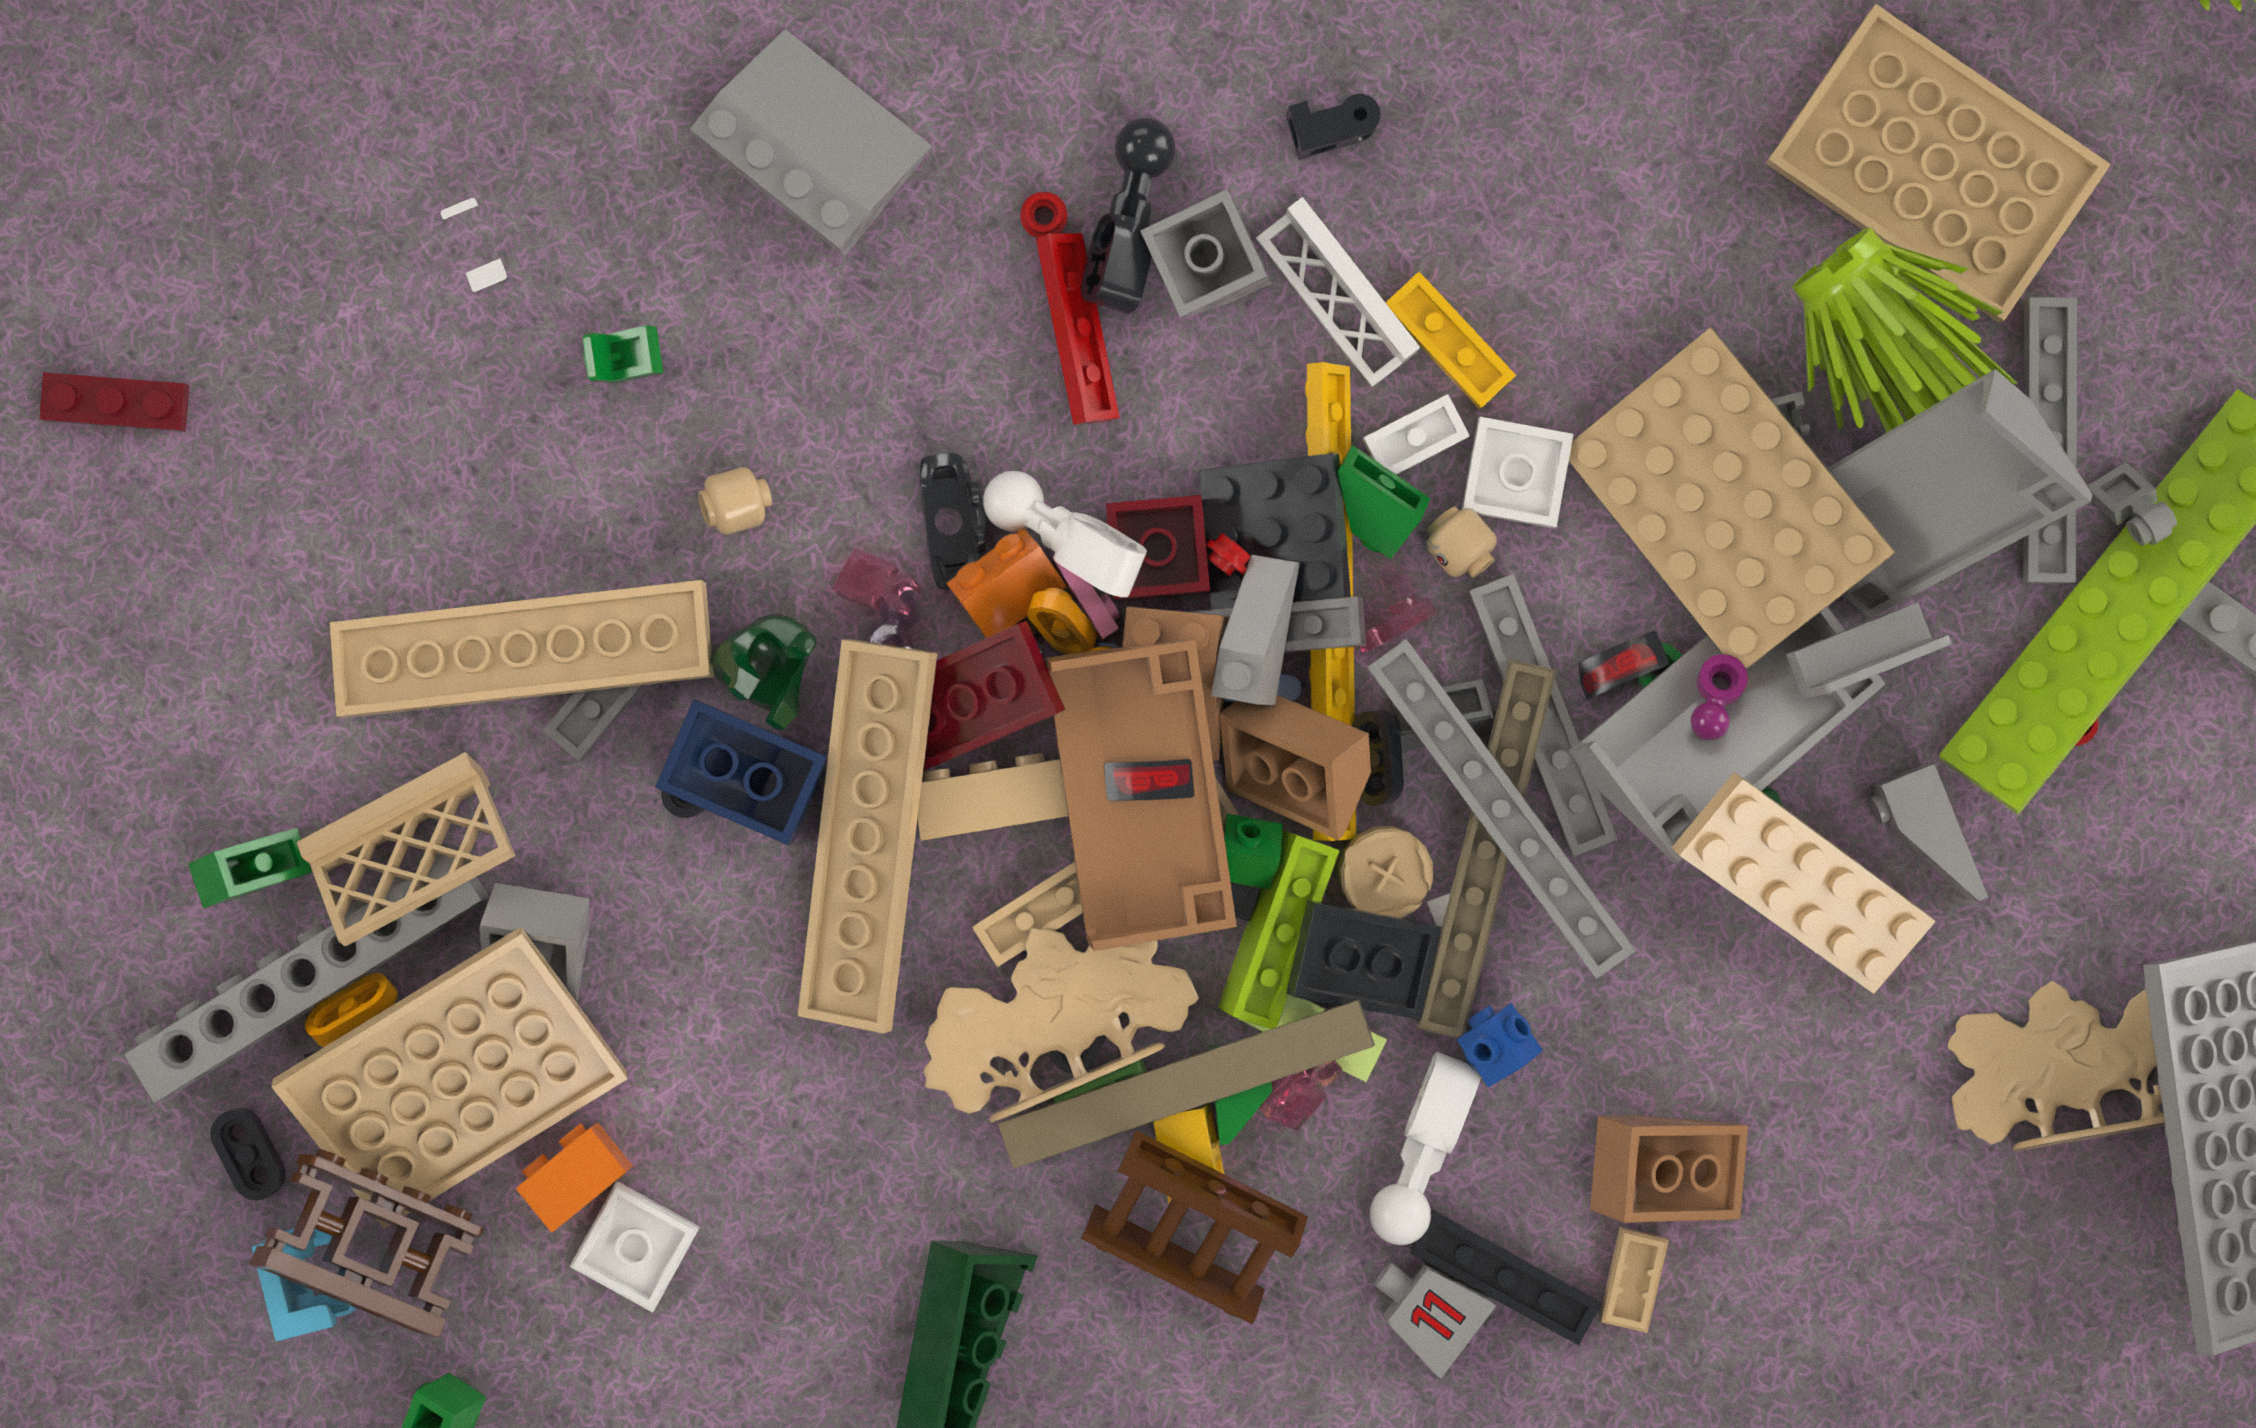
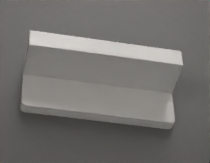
(1863, 651)

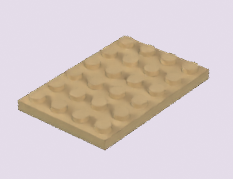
(1938, 160)
(1727, 500)
(454, 1072)

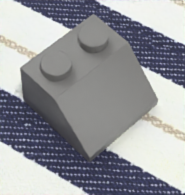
(1205, 255)
(552, 921)

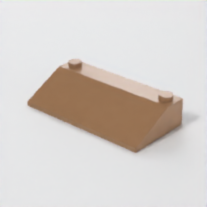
(1141, 863)

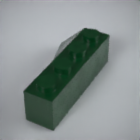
(959, 1331)

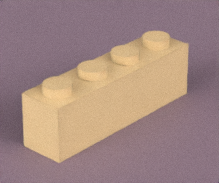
(990, 797)

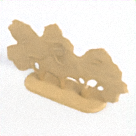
(1059, 1006)
(2056, 1061)

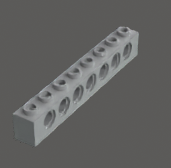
(167, 1072)

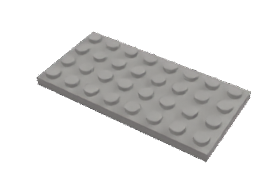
(2207, 1082)

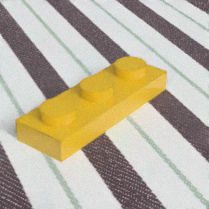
(1450, 340)

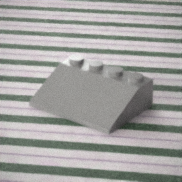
(811, 141)

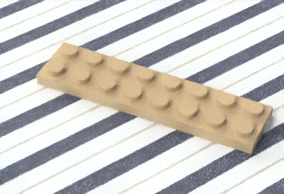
(521, 649)
(867, 835)

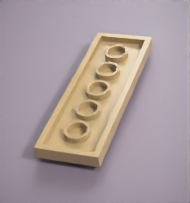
(1803, 883)

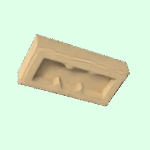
(1633, 1279)

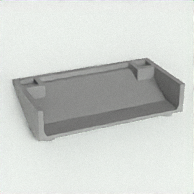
(1957, 487)
(1666, 774)

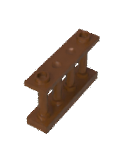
(1210, 1193)

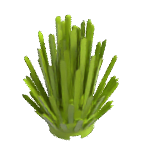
(1884, 333)

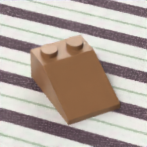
(1159, 626)
(1668, 1169)

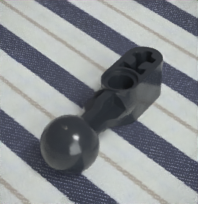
(1118, 252)

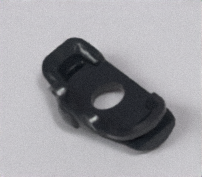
(948, 484)

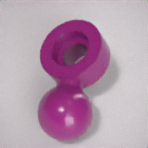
(1710, 718)

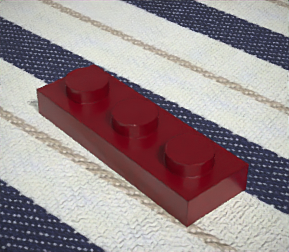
(114, 402)

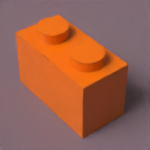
(1003, 581)
(574, 1176)

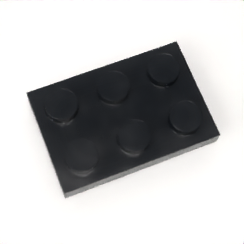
(1363, 957)

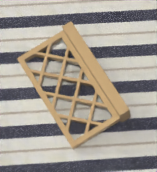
(401, 813)

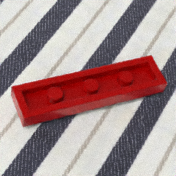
(1077, 330)

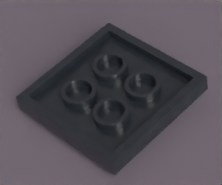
(1282, 513)

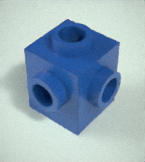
(1498, 1043)

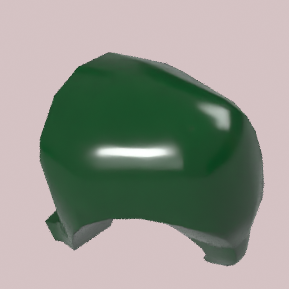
(766, 665)

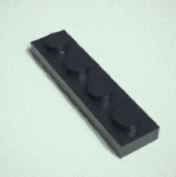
(1506, 1277)

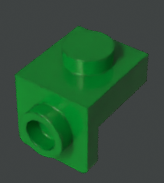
(622, 355)

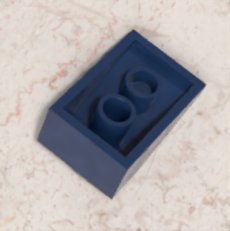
(742, 772)

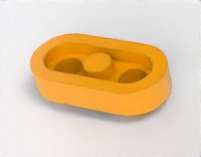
(1061, 621)
(350, 1008)

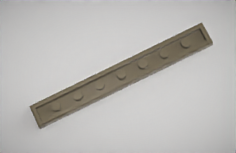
(1481, 860)
(1186, 1083)

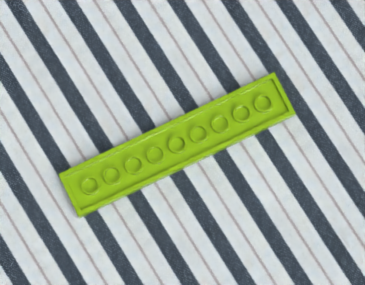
(2113, 618)

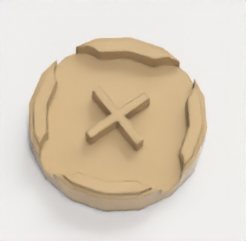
(1385, 871)

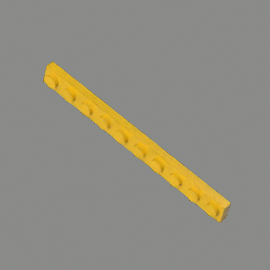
(1330, 432)

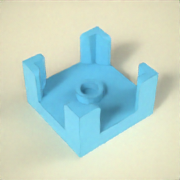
(293, 1307)

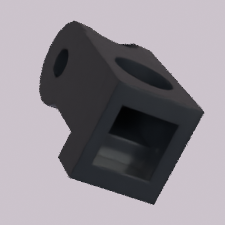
(1332, 127)

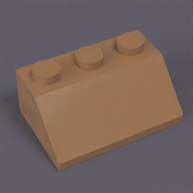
(1295, 762)

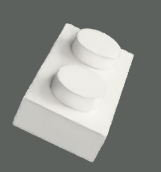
(1417, 436)

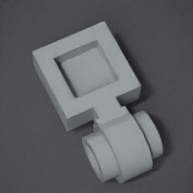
(2126, 495)

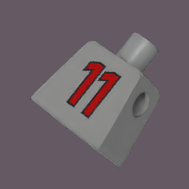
(1433, 1312)

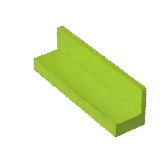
(1269, 943)

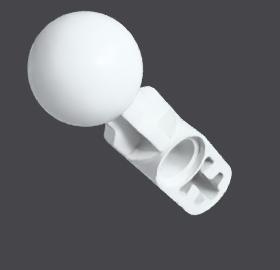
(1079, 540)
(1401, 1210)

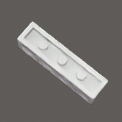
(1351, 281)

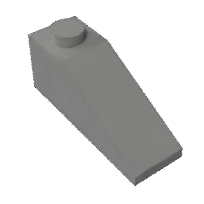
(1257, 633)
(1923, 819)

